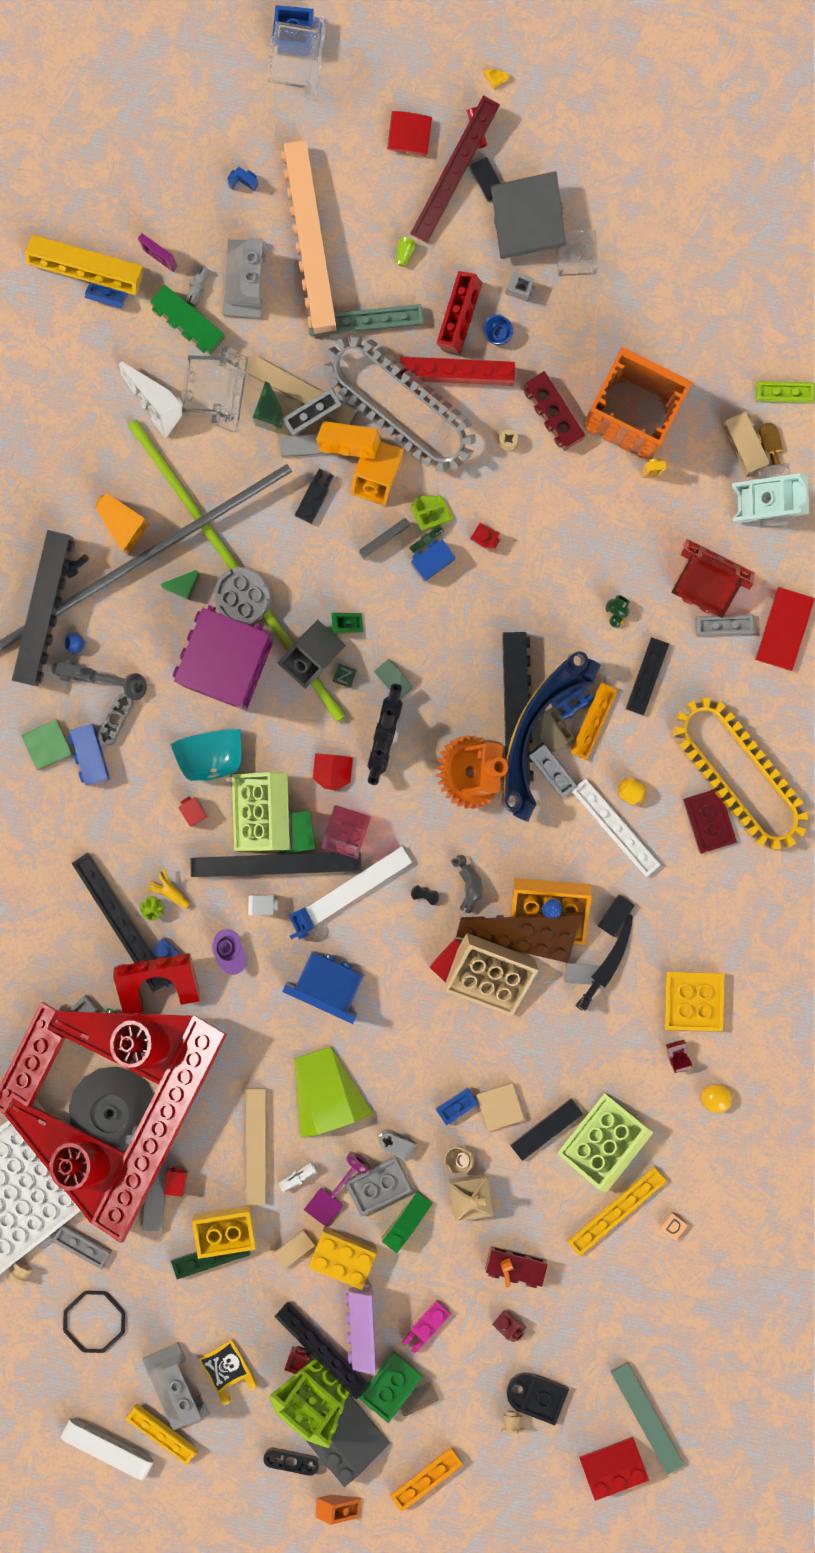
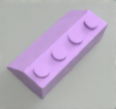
(362, 1329)

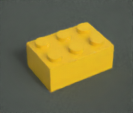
(342, 1258)

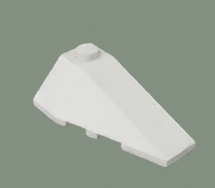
(160, 401)

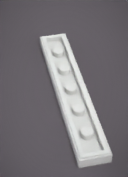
(615, 827)
(358, 885)

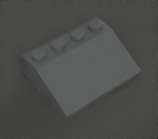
(352, 1445)

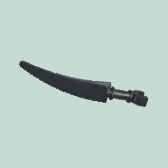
(608, 967)

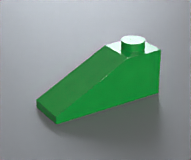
(406, 1222)

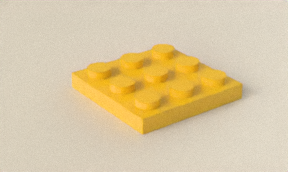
(694, 1001)

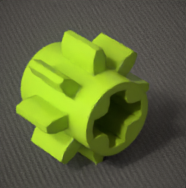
(151, 908)

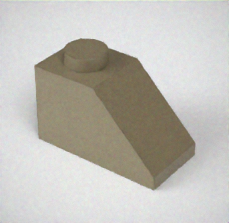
(554, 730)

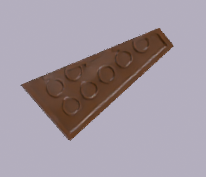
(527, 933)

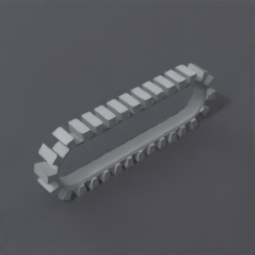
(356, 341)

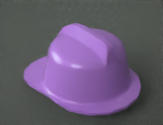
(229, 952)

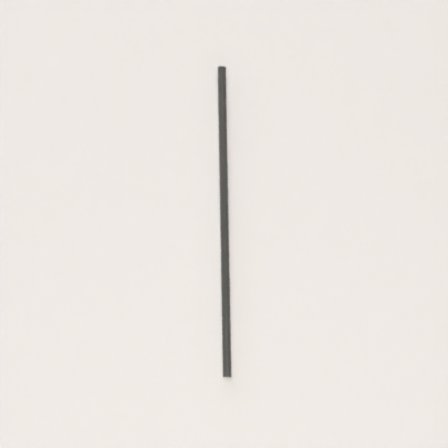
(159, 547)

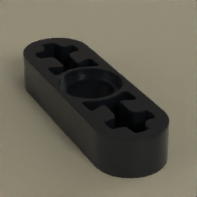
(295, 1469)

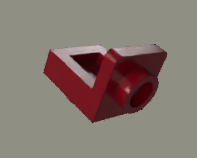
(679, 1056)
(509, 1326)
(297, 1359)

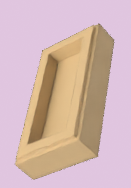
(294, 1249)

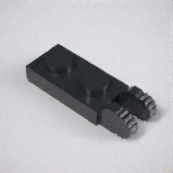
(313, 498)

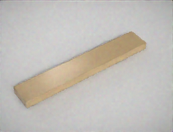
(296, 388)
(256, 1146)

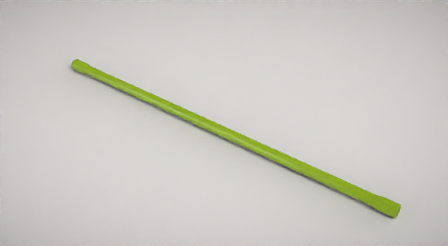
(141, 436)

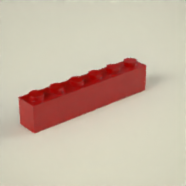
(460, 370)

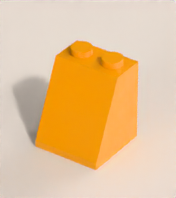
(376, 476)
(121, 522)

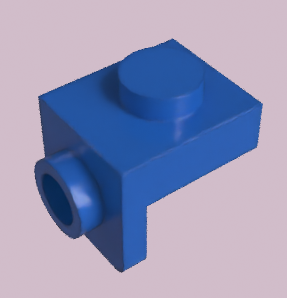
(247, 178)
(301, 923)

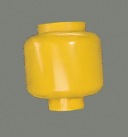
(631, 791)

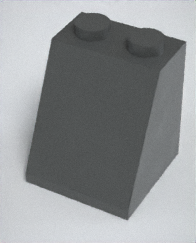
(311, 654)

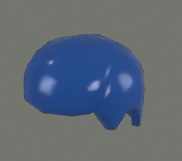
(498, 330)

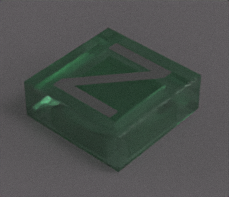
(344, 676)

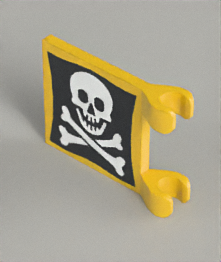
(225, 1368)

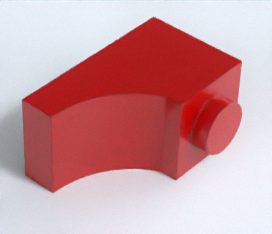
(444, 961)

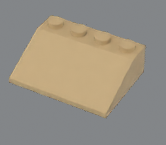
(490, 974)

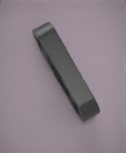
(103, 729)

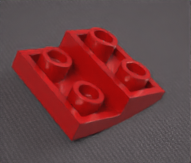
(409, 133)

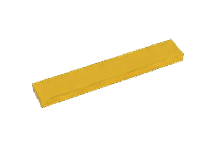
(616, 1211)

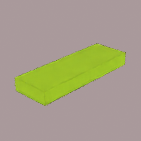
(785, 392)

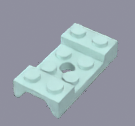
(787, 493)

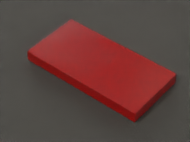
(784, 629)

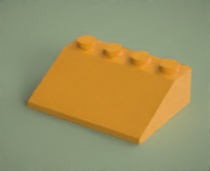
(532, 894)

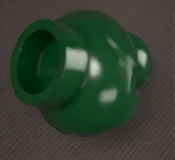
(619, 608)

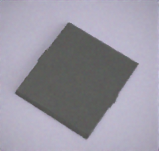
(528, 215)

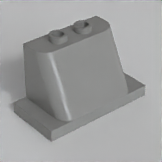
(243, 278)
(172, 1387)

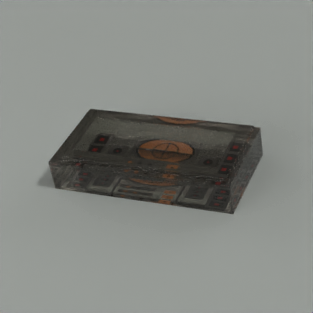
(419, 1398)

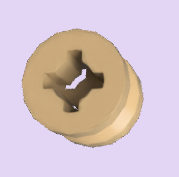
(507, 442)
(20, 1273)

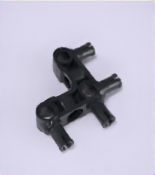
(384, 734)

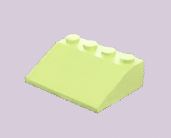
(260, 811)
(605, 1143)

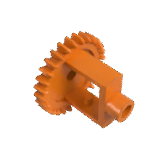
(483, 767)

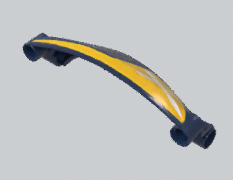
(559, 681)

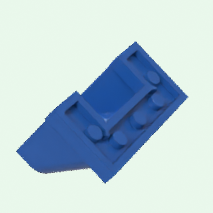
(327, 986)

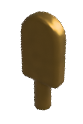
(771, 441)

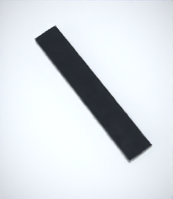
(322, 1350)

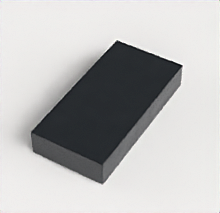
(485, 176)
(615, 915)

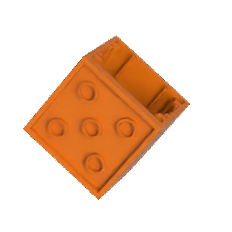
(651, 377)

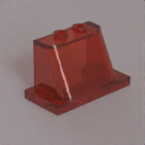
(710, 579)

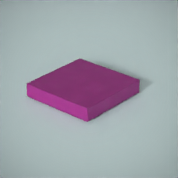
(157, 252)

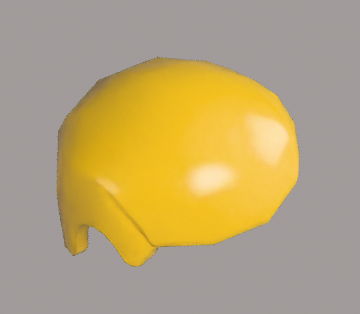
(716, 1098)

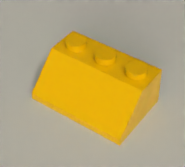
(224, 1231)

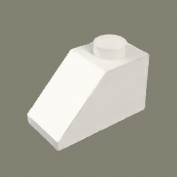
(262, 904)

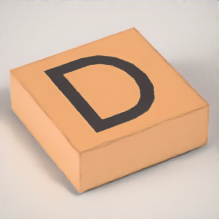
(673, 1226)

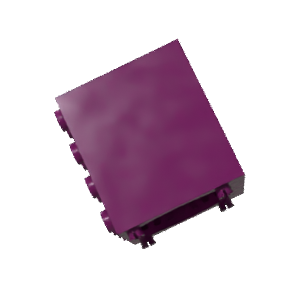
(223, 658)

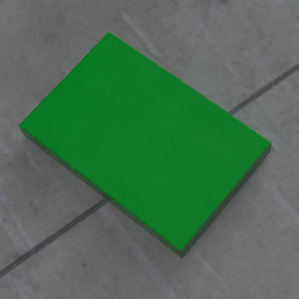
(391, 1387)

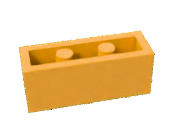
(348, 440)

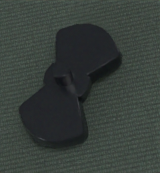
(431, 896)

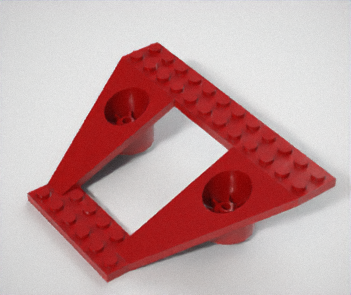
(115, 1180)

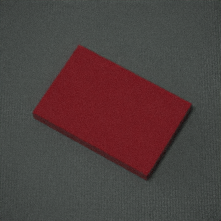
(709, 821)

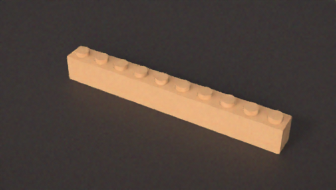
(310, 237)

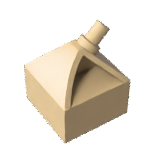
(471, 1197)

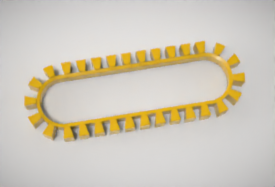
(775, 841)

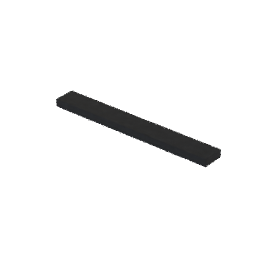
(116, 915)

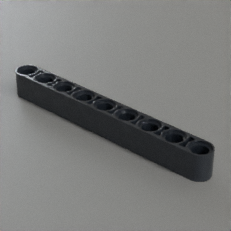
(273, 864)

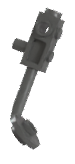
(133, 685)

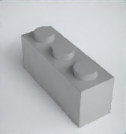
(312, 412)

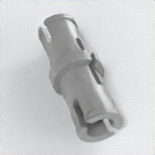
(196, 285)

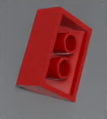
(614, 1468)

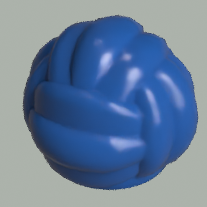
(74, 643)
(552, 908)

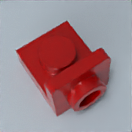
(485, 537)

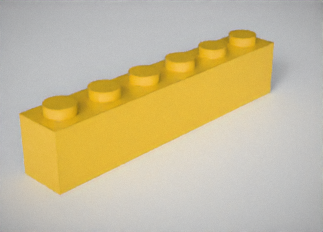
(84, 264)

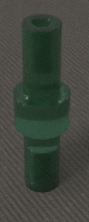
(426, 539)

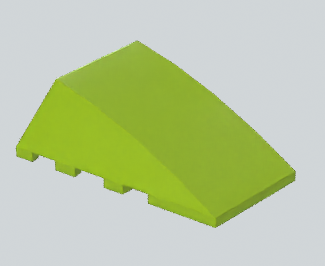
(326, 1094)
(311, 1403)

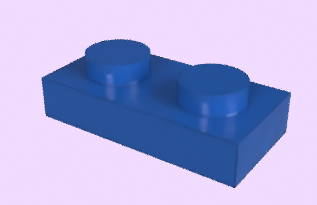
(105, 295)
(456, 1106)

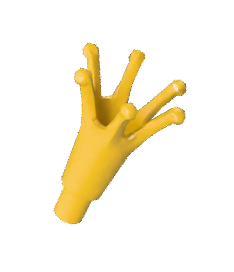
(168, 890)

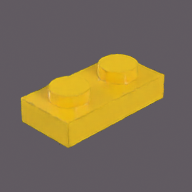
(653, 468)

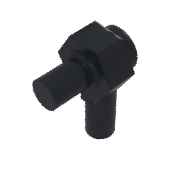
(75, 565)

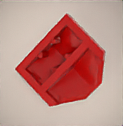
(332, 770)

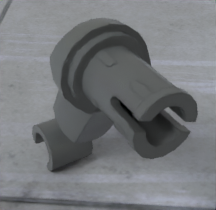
(472, 881)

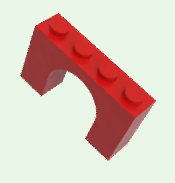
(177, 969)

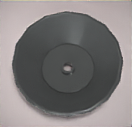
(114, 1090)

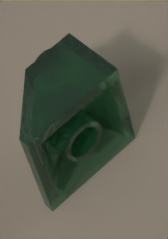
(268, 410)

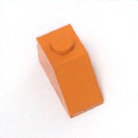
(337, 1508)

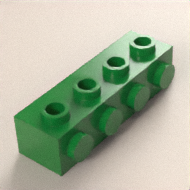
(187, 319)

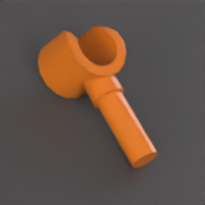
(506, 1266)

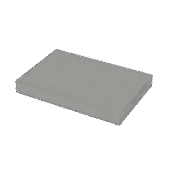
(379, 1186)

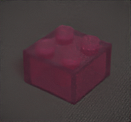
(346, 832)

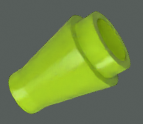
(404, 250)

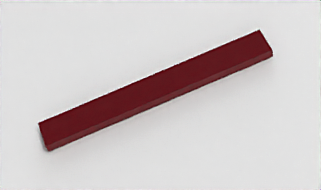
(455, 169)

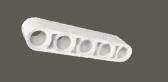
(107, 1449)

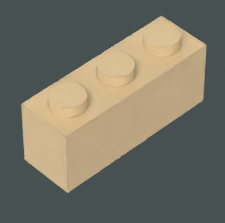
(746, 443)

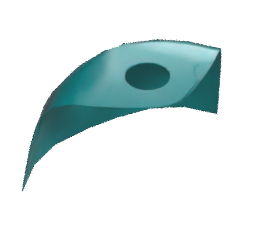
(206, 751)

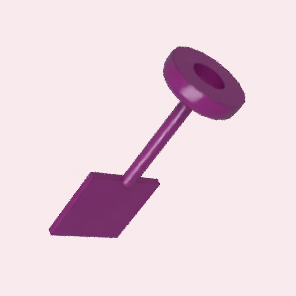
(325, 1205)

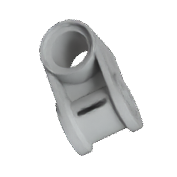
(400, 1145)

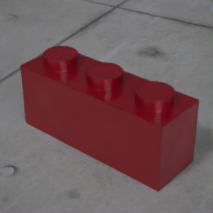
(525, 1267)

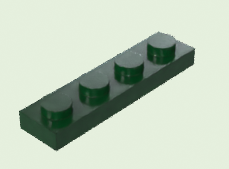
(190, 1264)

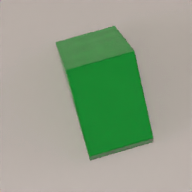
(182, 585)
(346, 623)

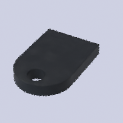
(538, 1397)

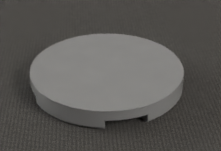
(242, 595)

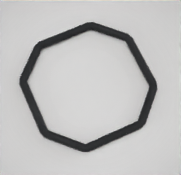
(113, 1340)

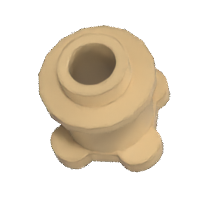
(512, 1423)

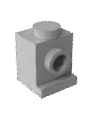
(520, 280)

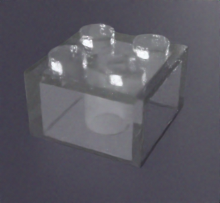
(578, 255)

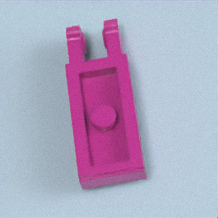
(427, 1325)

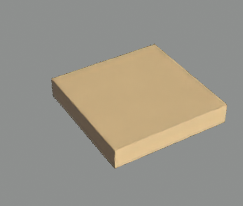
(500, 1107)

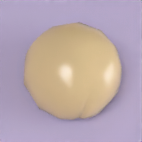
(459, 1160)

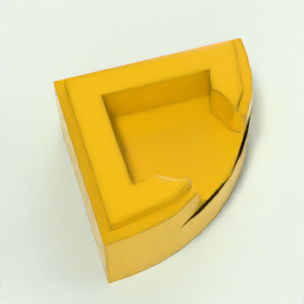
(496, 77)

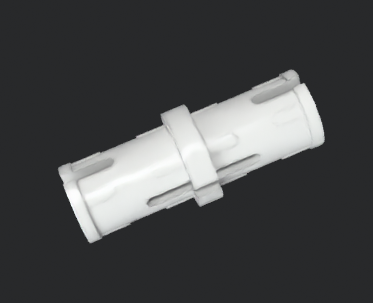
(297, 1177)

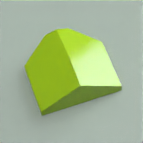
(430, 511)

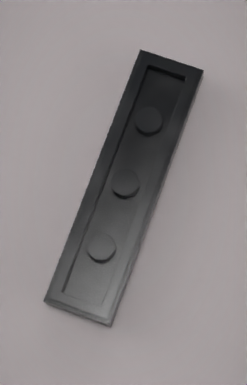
(647, 676)
(546, 1129)

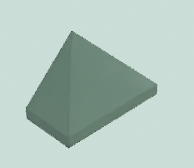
(391, 675)

